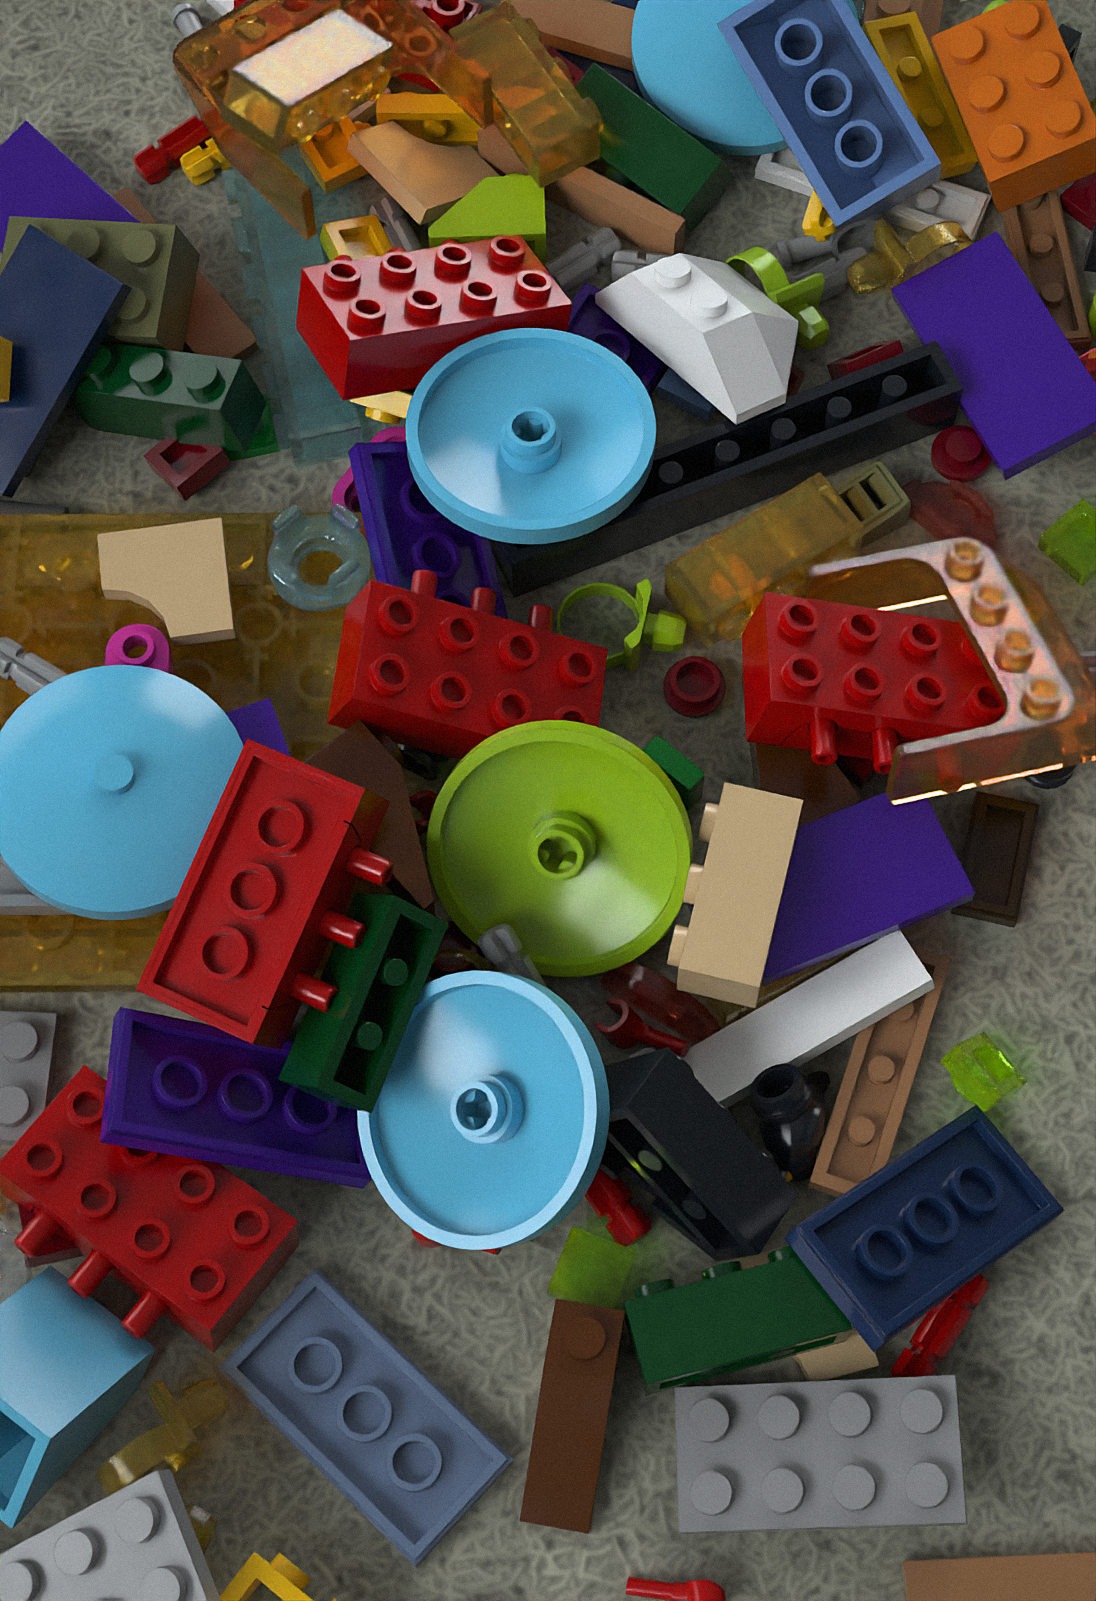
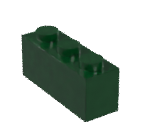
(652, 152)
(169, 396)
(352, 1046)
(730, 1321)

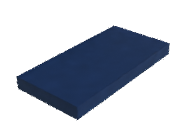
(56, 316)
(923, 1226)

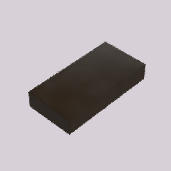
(997, 857)

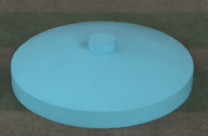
(695, 77)
(530, 436)
(111, 788)
(488, 1113)

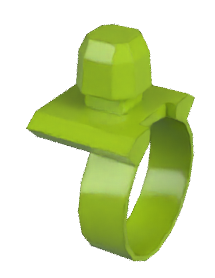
(797, 299)
(661, 630)

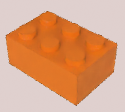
(1018, 100)

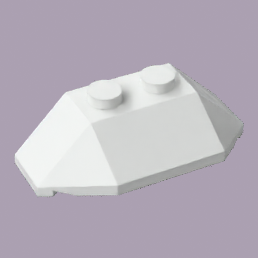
(709, 330)

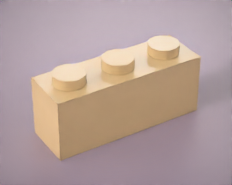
(735, 894)

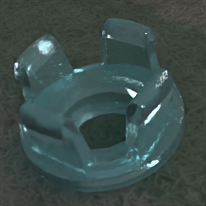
(300, 535)

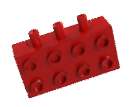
(396, 314)
(456, 673)
(858, 679)
(267, 897)
(157, 1222)

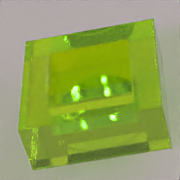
(1073, 542)
(982, 1072)
(591, 1270)

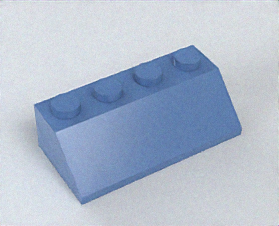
(833, 104)

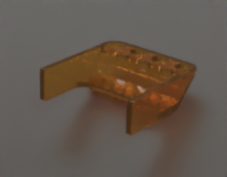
(420, 47)
(1017, 639)

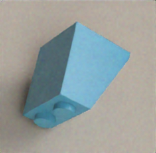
(60, 1384)

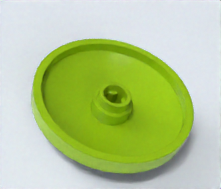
(564, 843)

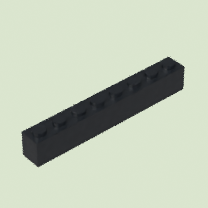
(757, 460)

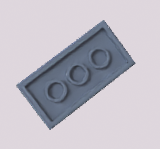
(366, 1416)

